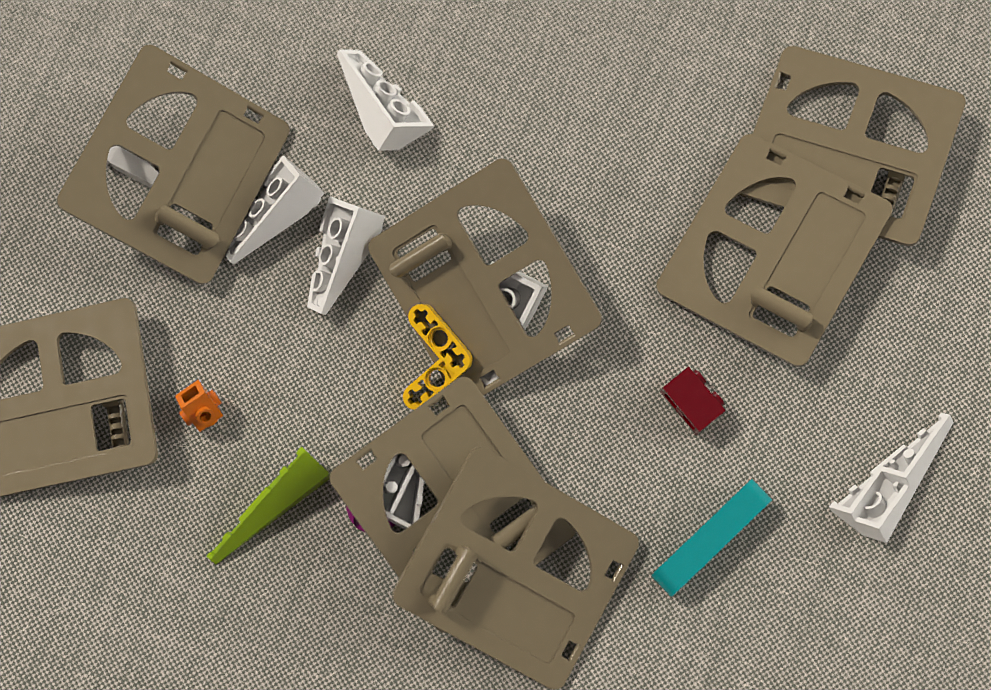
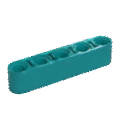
(711, 537)

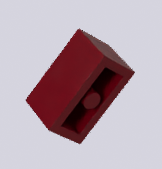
(693, 400)

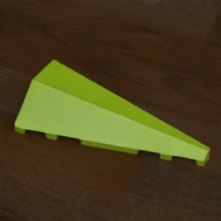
(286, 491)

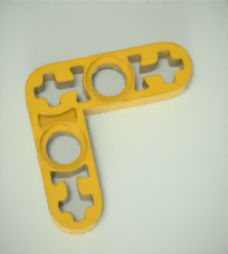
(444, 364)

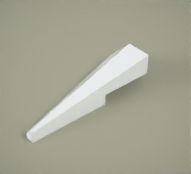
(882, 499)

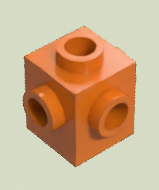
(199, 406)

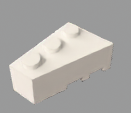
(402, 492)

